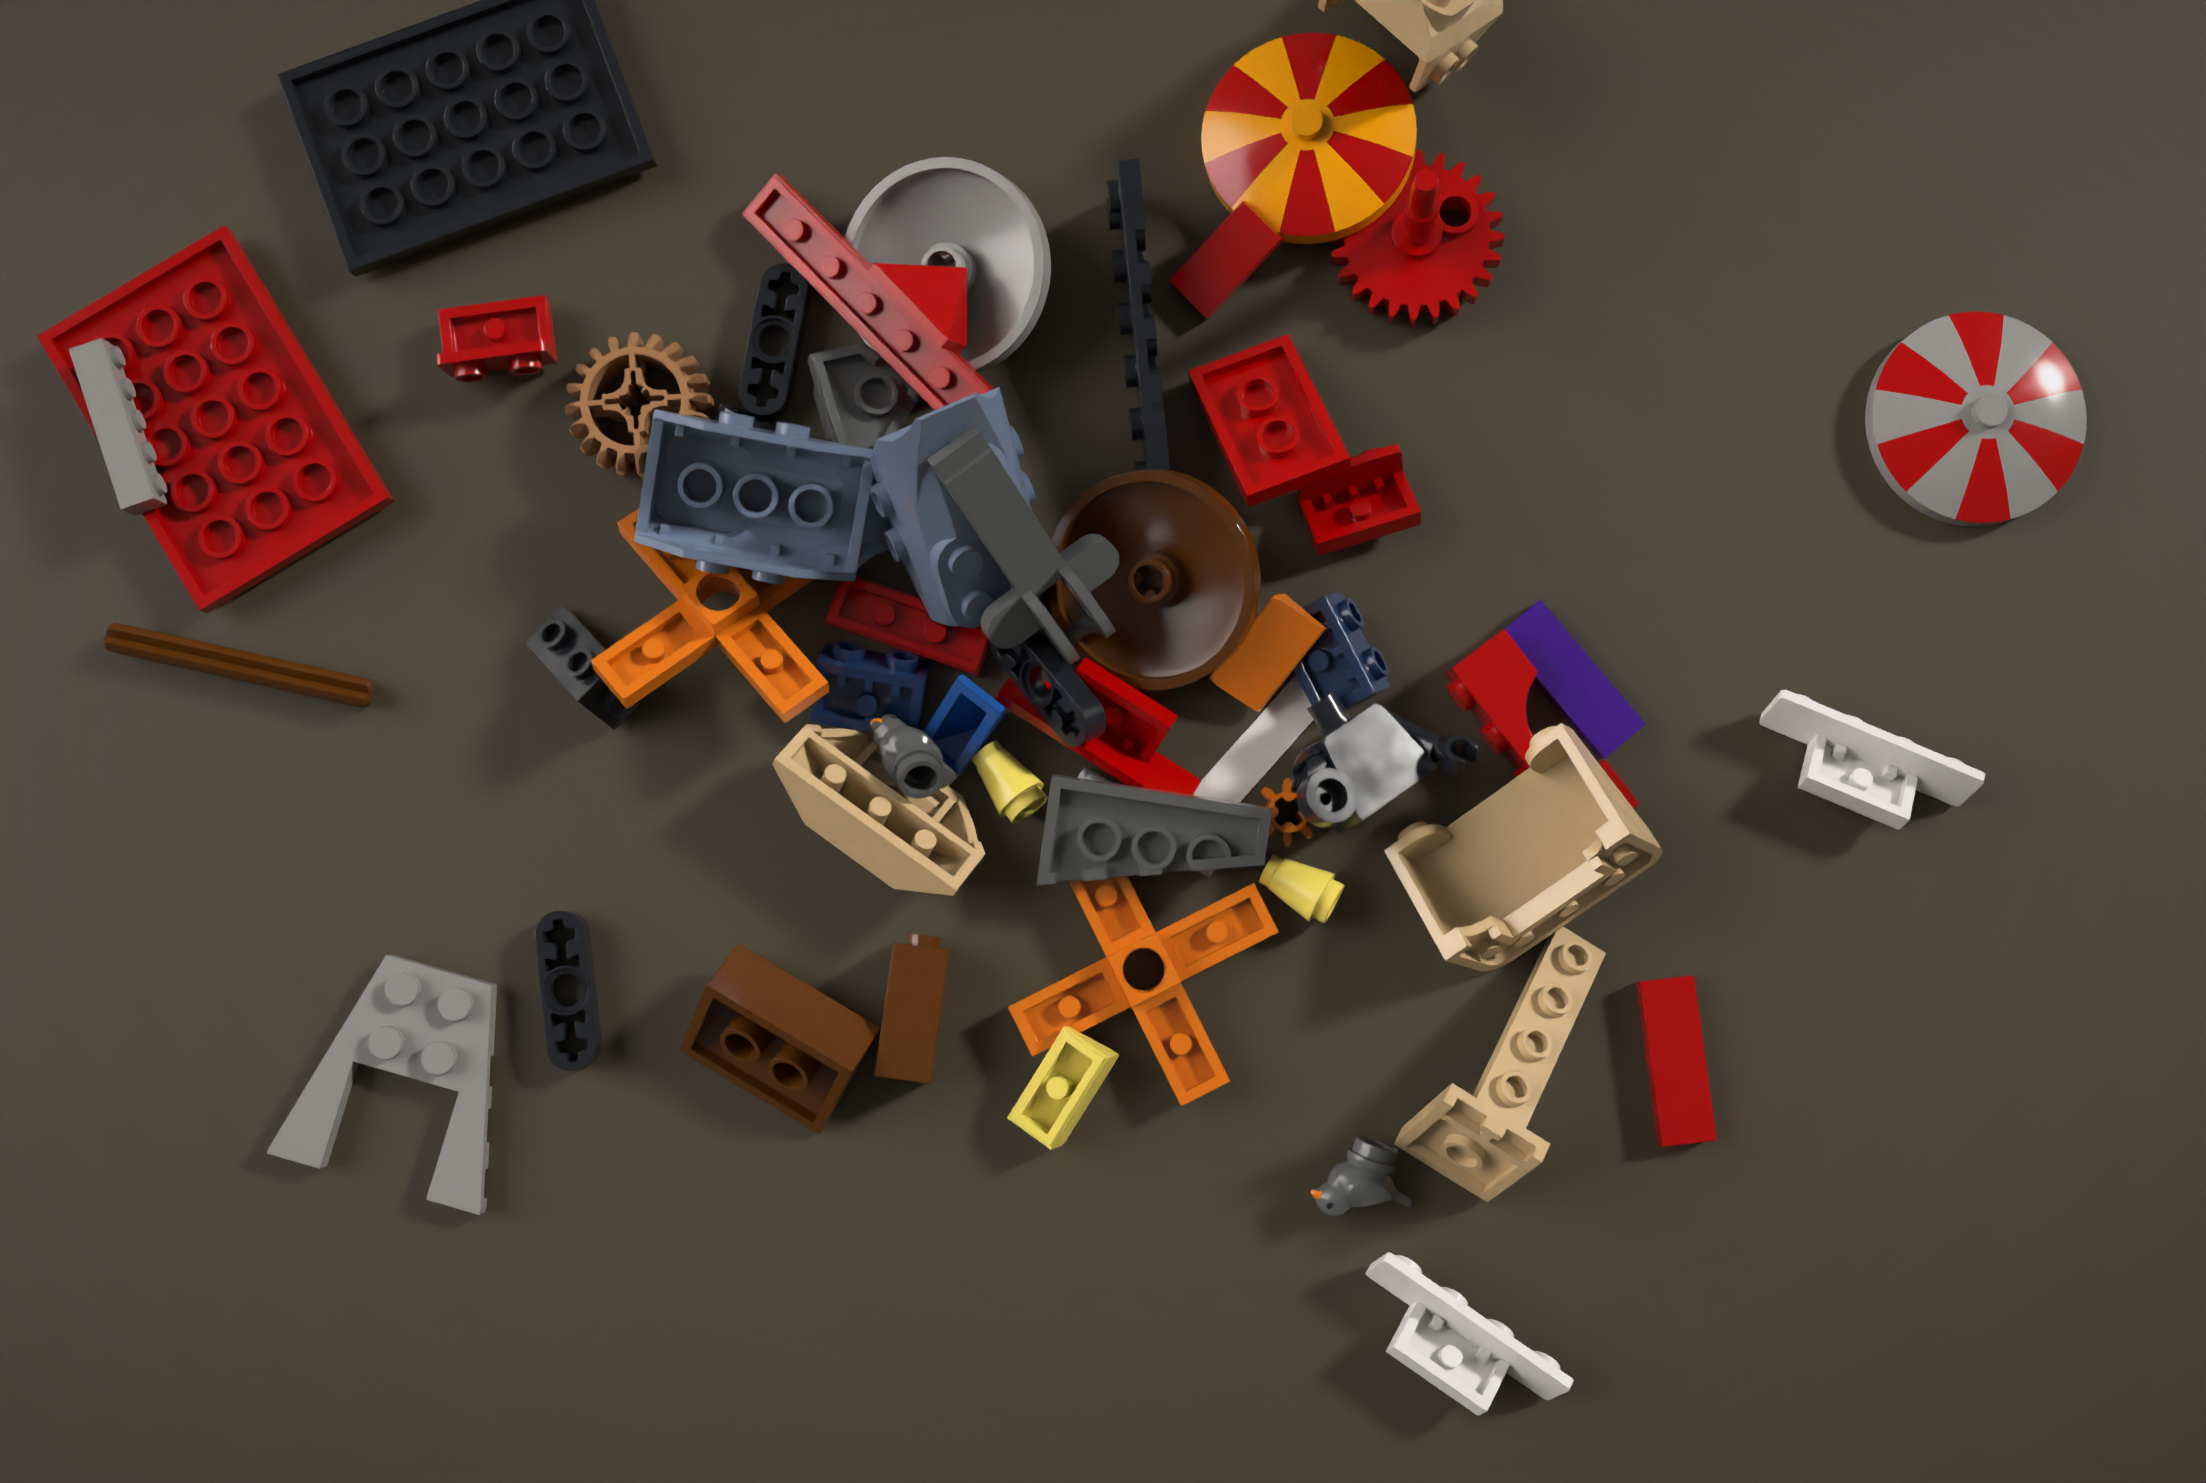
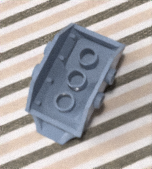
(758, 499)
(926, 525)

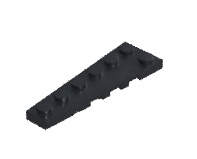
(1127, 214)

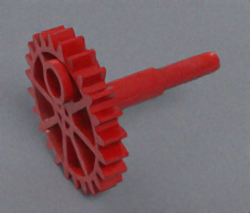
(1416, 259)

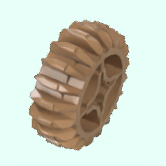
(617, 405)

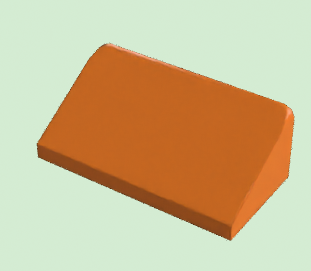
(1269, 652)

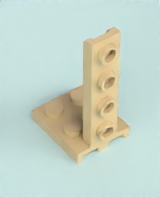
(1484, 1135)

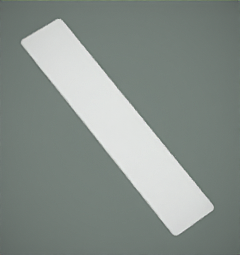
(1259, 746)

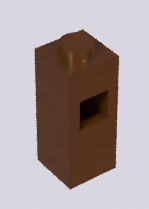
(913, 1009)

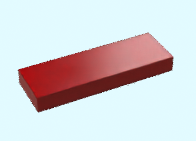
(905, 625)
(1676, 1060)

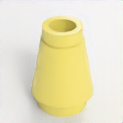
(1009, 783)
(1302, 887)

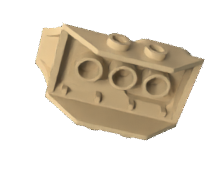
(1435, 30)

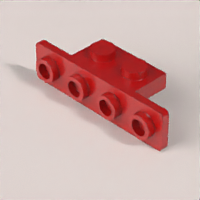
(1131, 734)

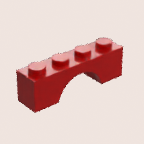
(1496, 687)

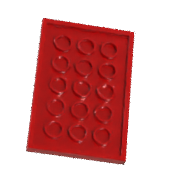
(235, 415)

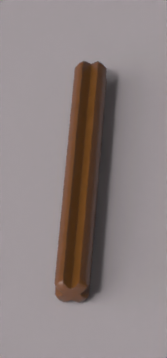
(239, 665)

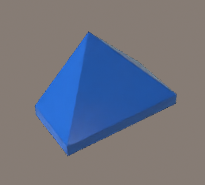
(964, 723)

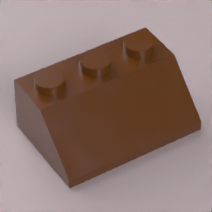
(778, 1037)

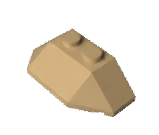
(857, 807)

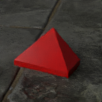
(932, 298)

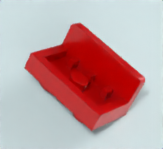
(496, 338)
(1359, 503)

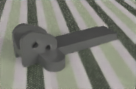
(1023, 550)

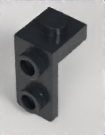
(567, 652)

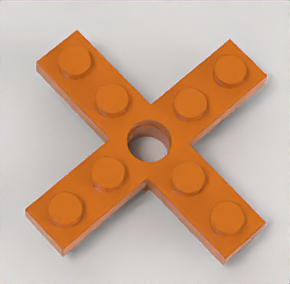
(690, 631)
(1163, 1010)

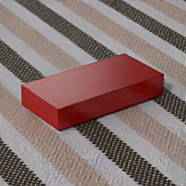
(1226, 259)

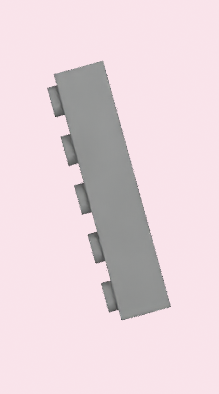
(119, 426)

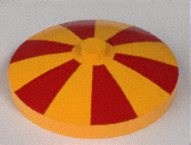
(1310, 136)

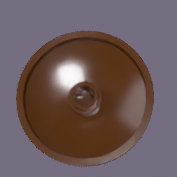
(1181, 580)

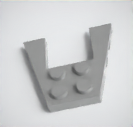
(419, 1027)

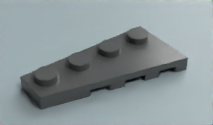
(1129, 830)

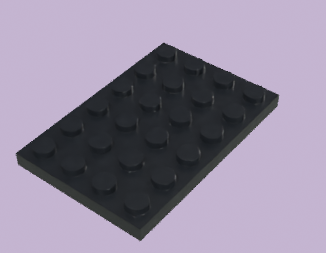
(464, 124)

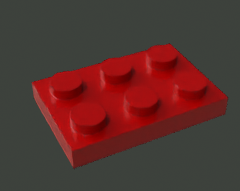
(1269, 420)

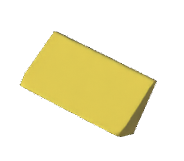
(1062, 1087)

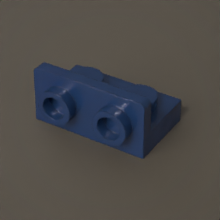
(1341, 655)
(869, 686)

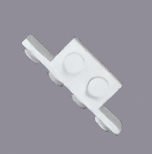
(1864, 764)
(1456, 1344)

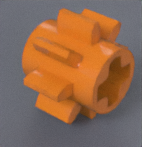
(1287, 828)

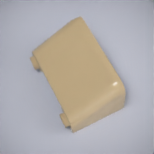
(1524, 856)

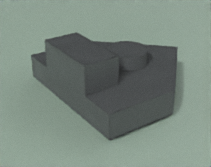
(859, 395)

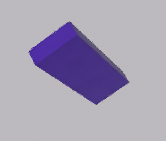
(1574, 681)

